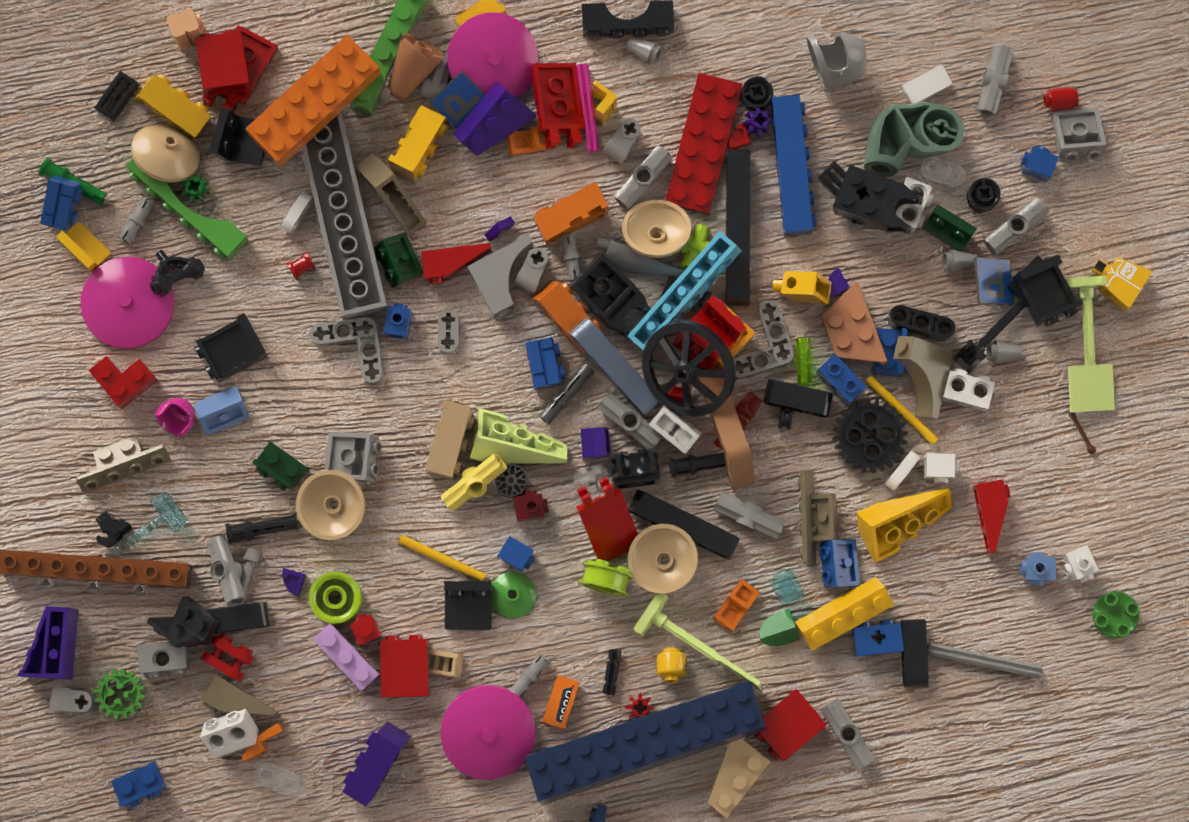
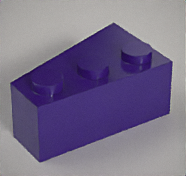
(53, 646)
(375, 763)

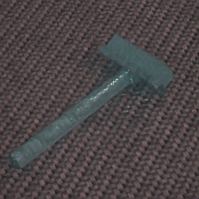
(168, 513)

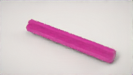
(588, 108)

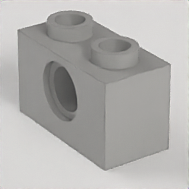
(149, 654)

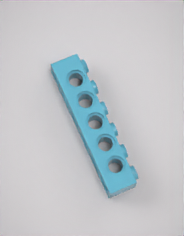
(687, 288)

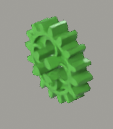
(118, 707)

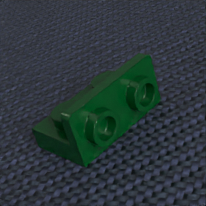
(949, 228)
(398, 259)
(280, 466)

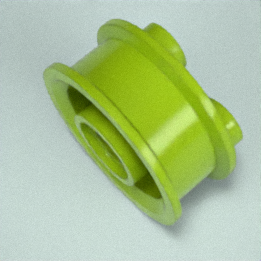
(605, 579)
(321, 592)

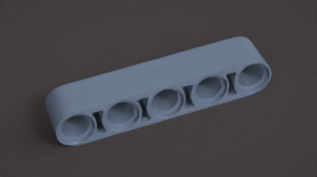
(614, 366)

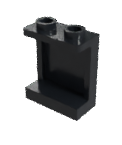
(1046, 292)
(230, 349)

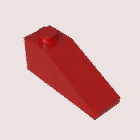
(447, 262)
(991, 505)

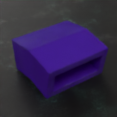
(595, 443)

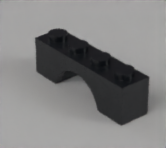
(656, 20)

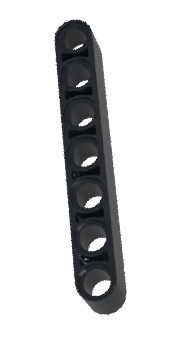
(738, 226)

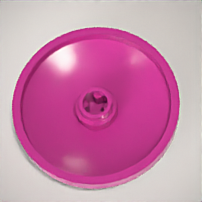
(493, 50)
(122, 306)
(487, 732)

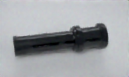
(693, 464)
(248, 529)

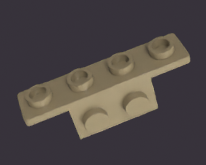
(121, 461)
(818, 517)

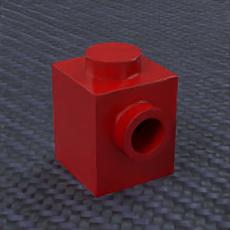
(365, 629)

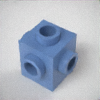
(1046, 567)

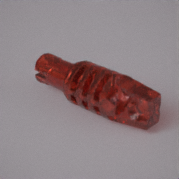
(746, 411)

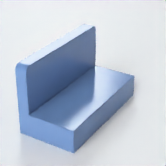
(221, 410)

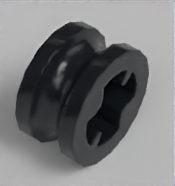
(785, 419)

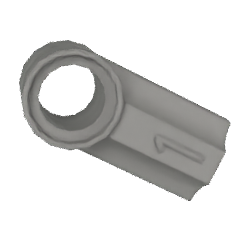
(436, 80)

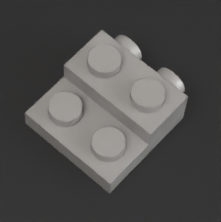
(1079, 134)
(353, 455)

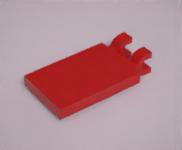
(258, 56)
(558, 103)
(607, 521)

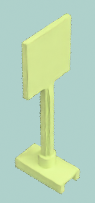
(1090, 384)
(654, 616)

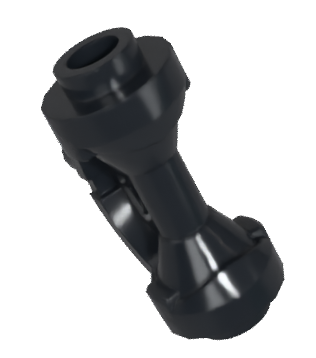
(162, 283)

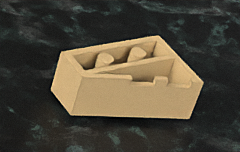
(450, 440)
(735, 776)

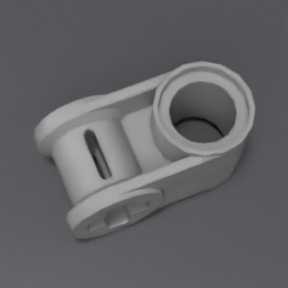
(621, 143)
(530, 274)
(68, 700)

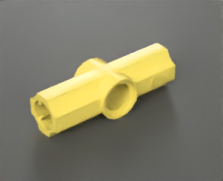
(474, 482)

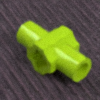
(695, 245)

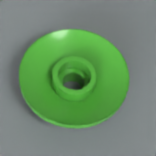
(525, 595)

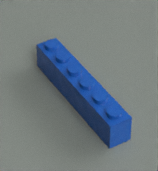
(792, 165)

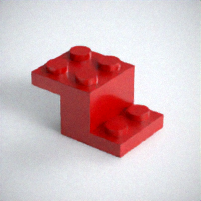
(720, 320)

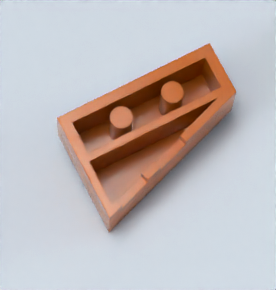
(571, 213)
(562, 308)

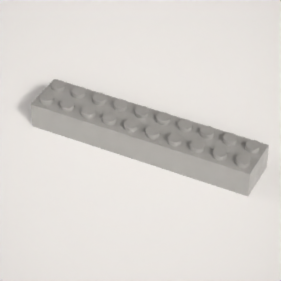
(344, 222)

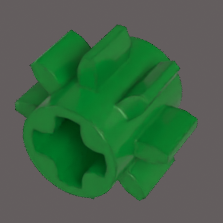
(201, 186)

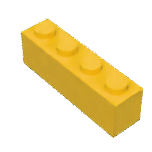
(844, 613)

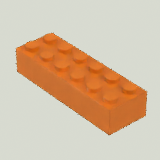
(313, 101)

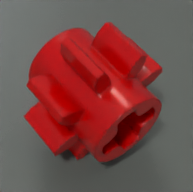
(644, 703)

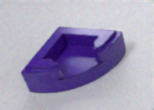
(499, 227)
(838, 284)
(293, 581)

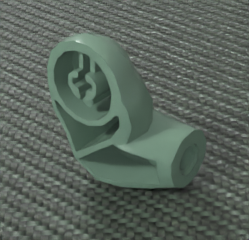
(912, 131)

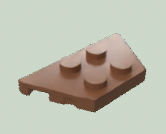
(852, 329)

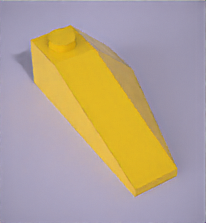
(894, 521)

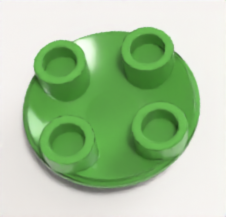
(1115, 614)

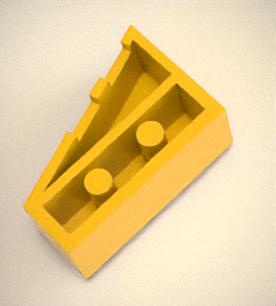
(173, 105)
(418, 143)

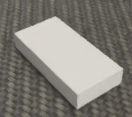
(927, 85)

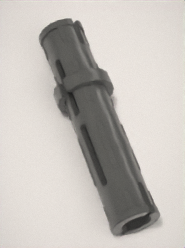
(566, 393)

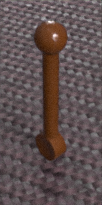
(1091, 449)

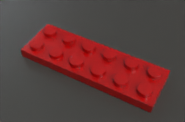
(703, 143)

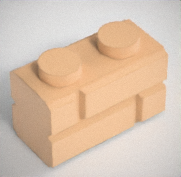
(186, 27)

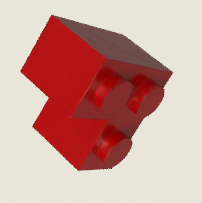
(125, 385)

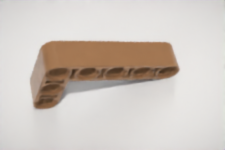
(731, 436)

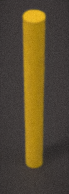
(901, 409)
(441, 558)

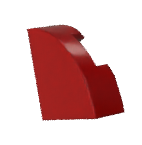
(739, 138)

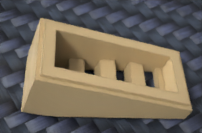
(456, 666)

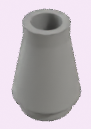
(645, 50)
(957, 260)
(1001, 351)

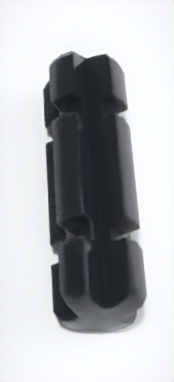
(611, 672)

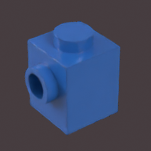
(1039, 163)
(397, 321)
(516, 554)

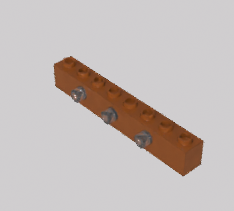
(95, 570)

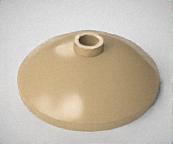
(165, 153)
(658, 220)
(315, 506)
(652, 547)

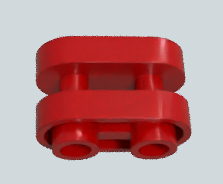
(242, 656)

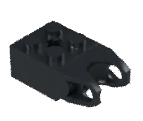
(882, 202)
(617, 298)
(634, 468)

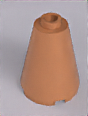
(412, 65)

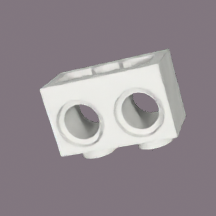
(916, 209)
(967, 397)
(675, 429)
(234, 731)

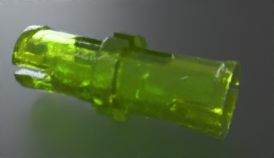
(803, 361)

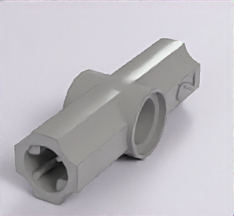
(994, 80)
(652, 166)
(1025, 217)
(618, 411)
(749, 515)
(226, 571)
(856, 747)

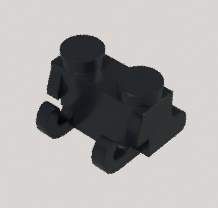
(113, 528)

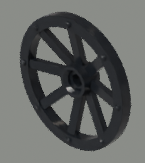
(691, 368)

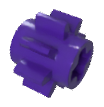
(761, 117)

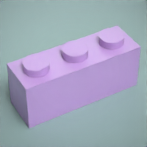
(346, 657)

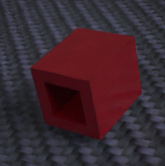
(530, 506)

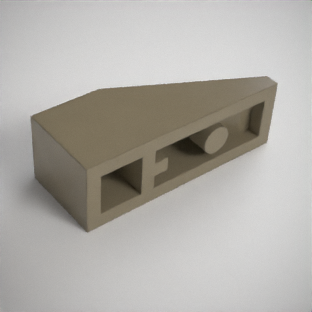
(227, 697)

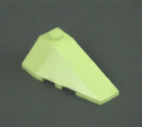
(512, 442)

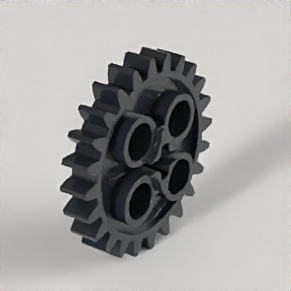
(857, 451)

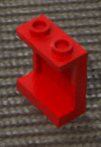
(222, 63)
(404, 667)
(790, 726)

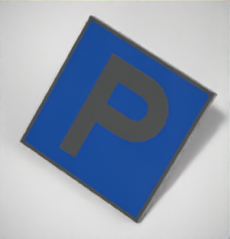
(457, 99)
(992, 281)

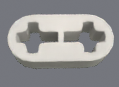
(297, 212)
(902, 470)

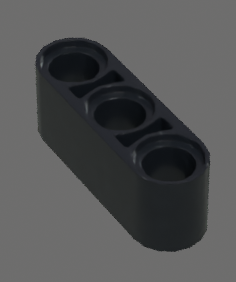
(932, 320)
(798, 398)
(241, 617)
(915, 653)

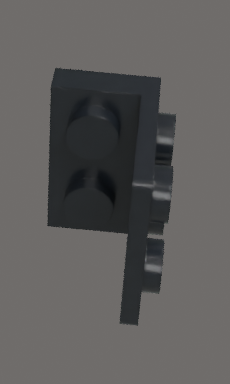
(233, 142)
(468, 605)
(189, 626)

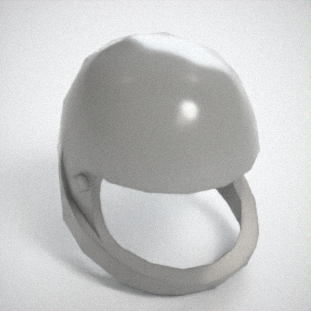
(839, 61)

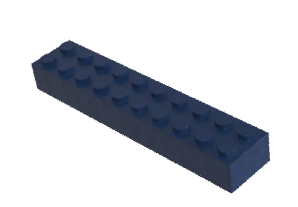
(645, 743)

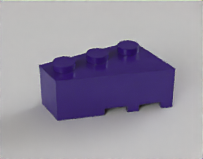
(493, 120)

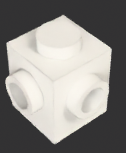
(940, 467)
(1080, 564)

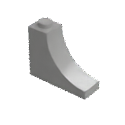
(493, 276)

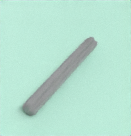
(984, 660)

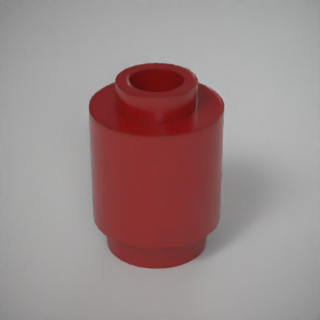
(1061, 99)

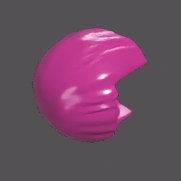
(176, 416)

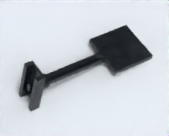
(974, 353)

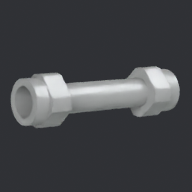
(251, 556)

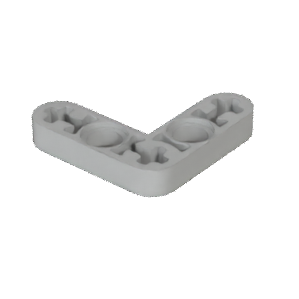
(362, 340)
(770, 352)

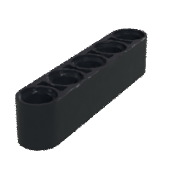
(702, 532)

